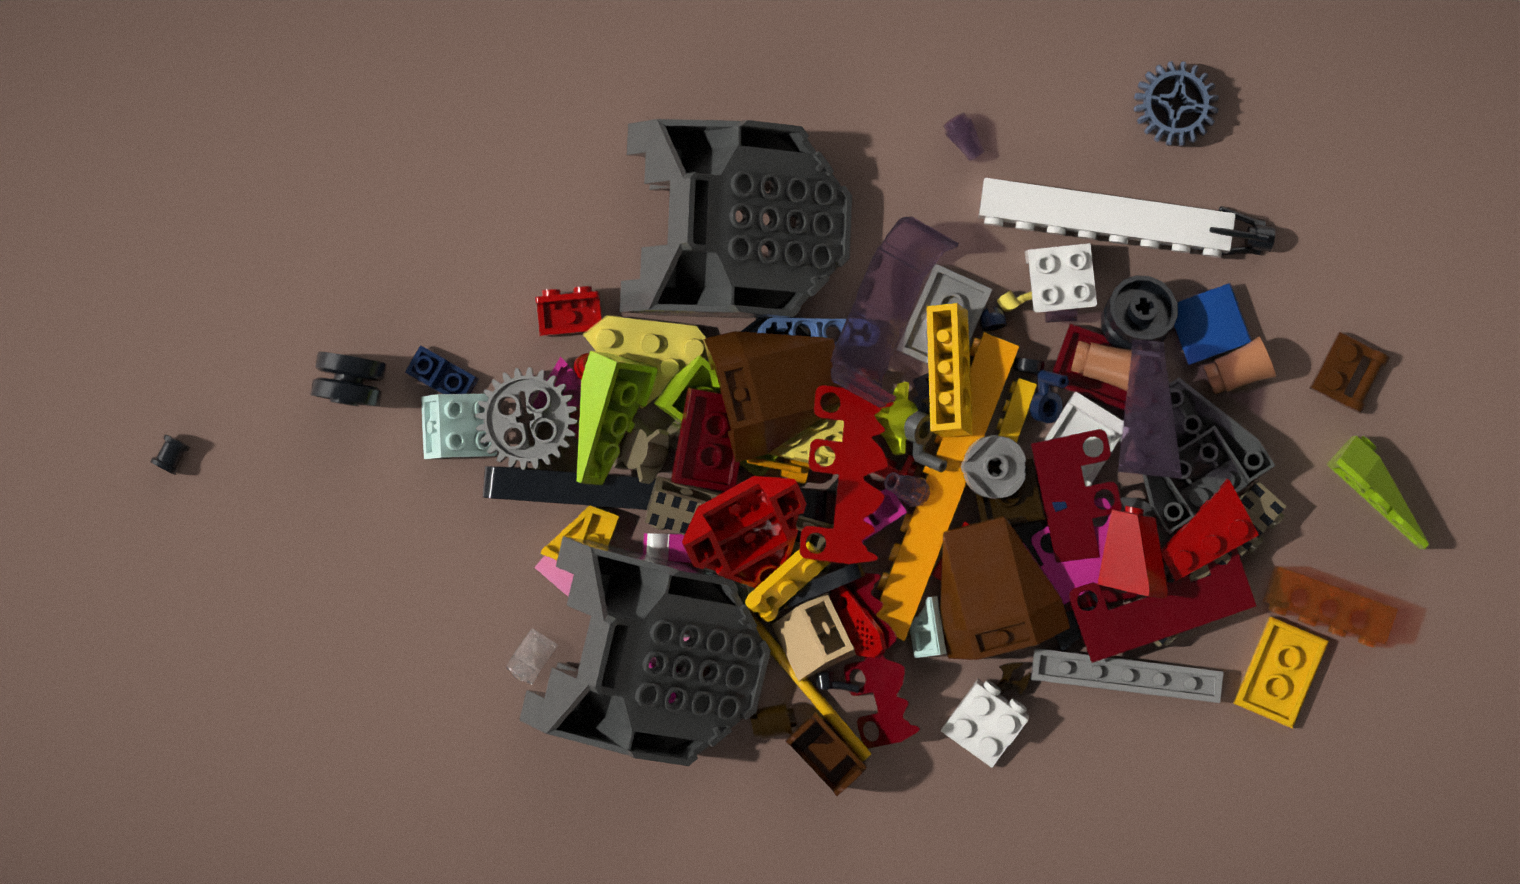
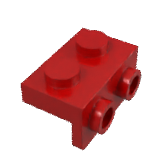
(568, 312)

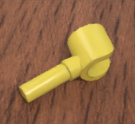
(1009, 301)

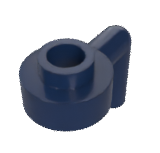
(1045, 404)

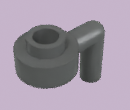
(918, 431)

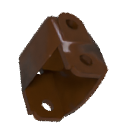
(826, 753)

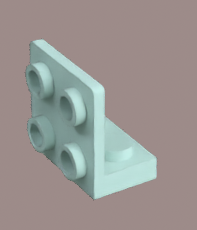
(451, 426)

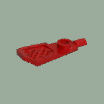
(859, 625)

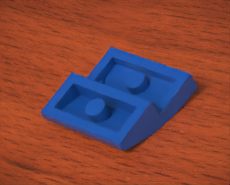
(1210, 324)

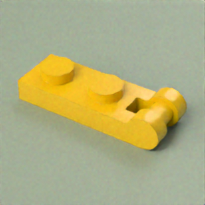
(784, 584)

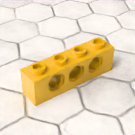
(949, 370)

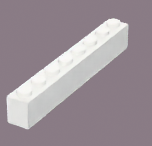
(1104, 216)

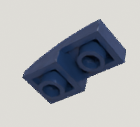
(440, 373)

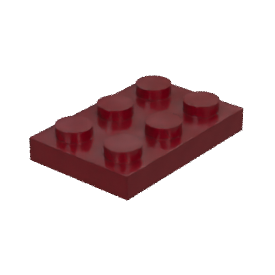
(1078, 383)
(704, 447)

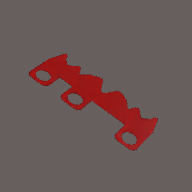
(853, 460)

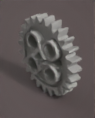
(499, 425)

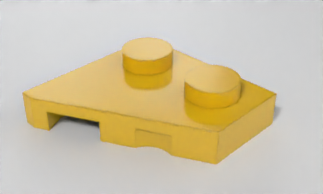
(590, 525)

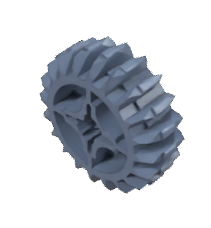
(1189, 104)

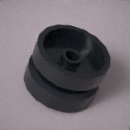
(1140, 311)
(348, 379)

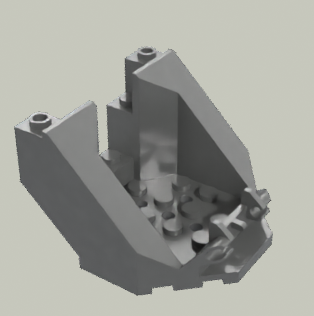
(712, 259)
(640, 613)

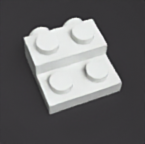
(986, 722)

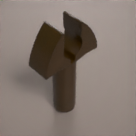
(1004, 683)

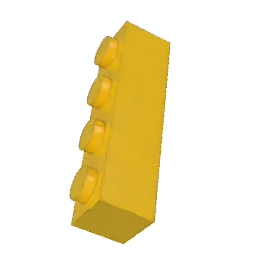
(1016, 409)

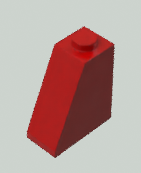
(1133, 555)

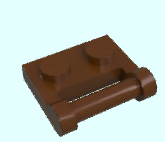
(1340, 367)

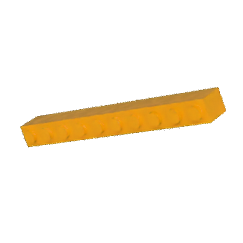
(924, 529)

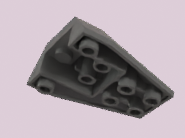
(1210, 452)

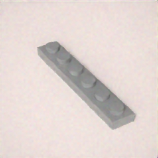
(1127, 675)

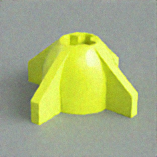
(894, 419)

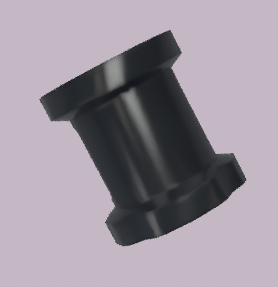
(170, 454)

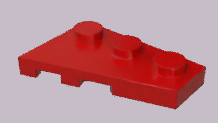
(1212, 532)

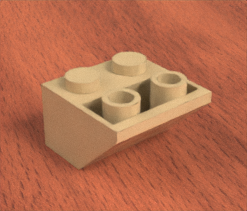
(813, 637)

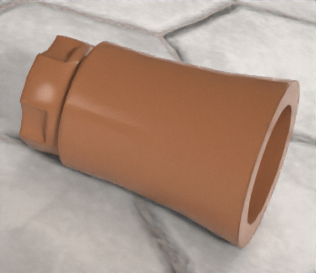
(1102, 363)
(1240, 367)

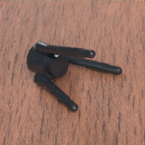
(1258, 237)

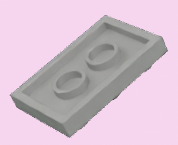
(942, 288)

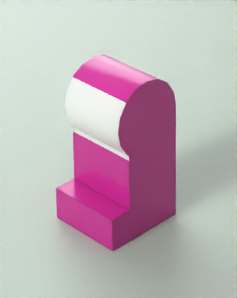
(665, 547)

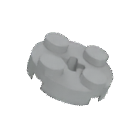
(976, 466)

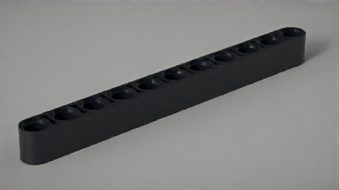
(615, 492)

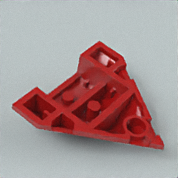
(746, 529)

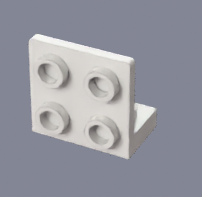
(1061, 277)

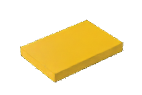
(1280, 672)

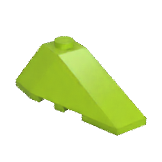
(697, 376)
(608, 401)
(1369, 477)

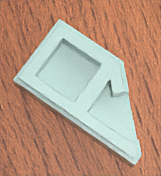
(927, 631)

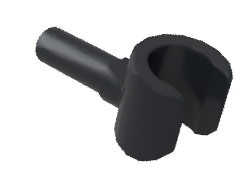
(826, 681)

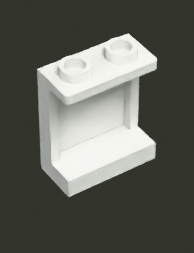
(1083, 416)

